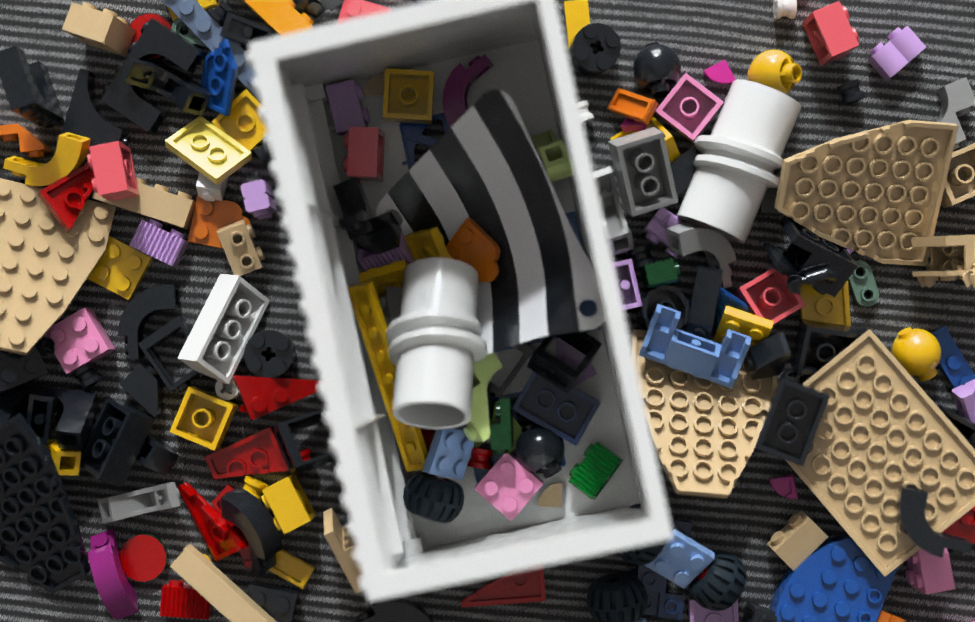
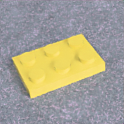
(208, 150)

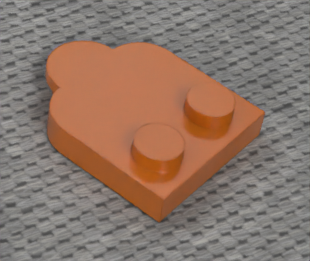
(209, 217)
(476, 249)

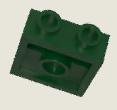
(502, 432)

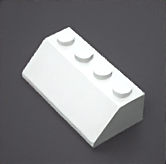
(224, 328)

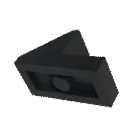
(243, 30)

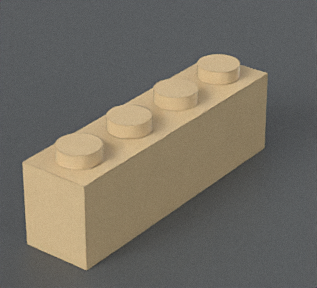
(157, 204)

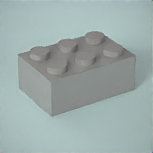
(643, 171)

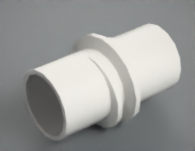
(739, 159)
(436, 344)

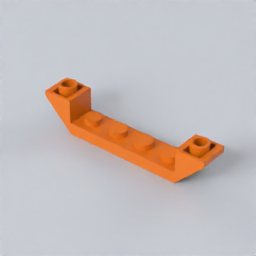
(28, 142)

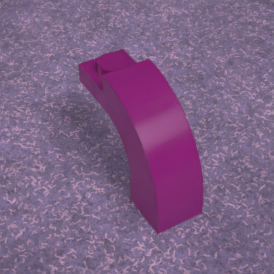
(458, 85)
(109, 577)

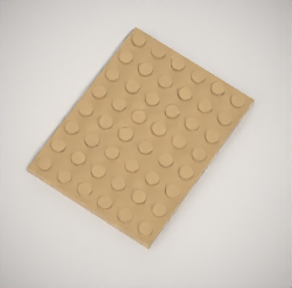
(881, 436)

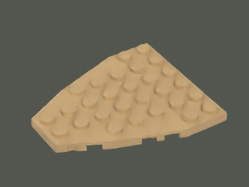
(872, 189)
(43, 262)
(701, 426)

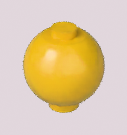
(775, 70)
(917, 352)

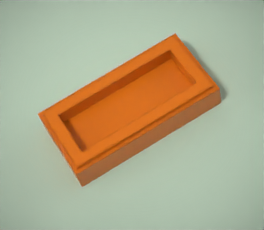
(632, 106)

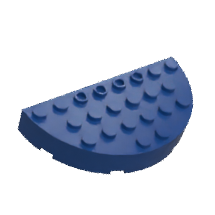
(832, 586)

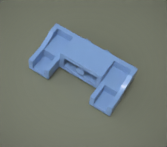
(693, 353)

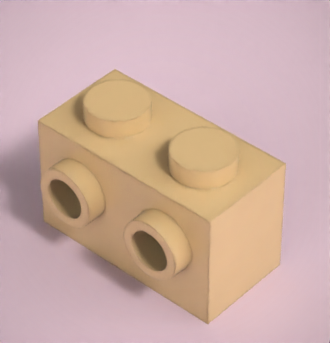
(240, 248)
(797, 540)

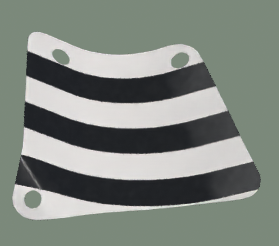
(494, 175)

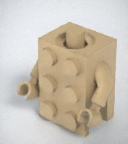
(949, 258)
(343, 548)

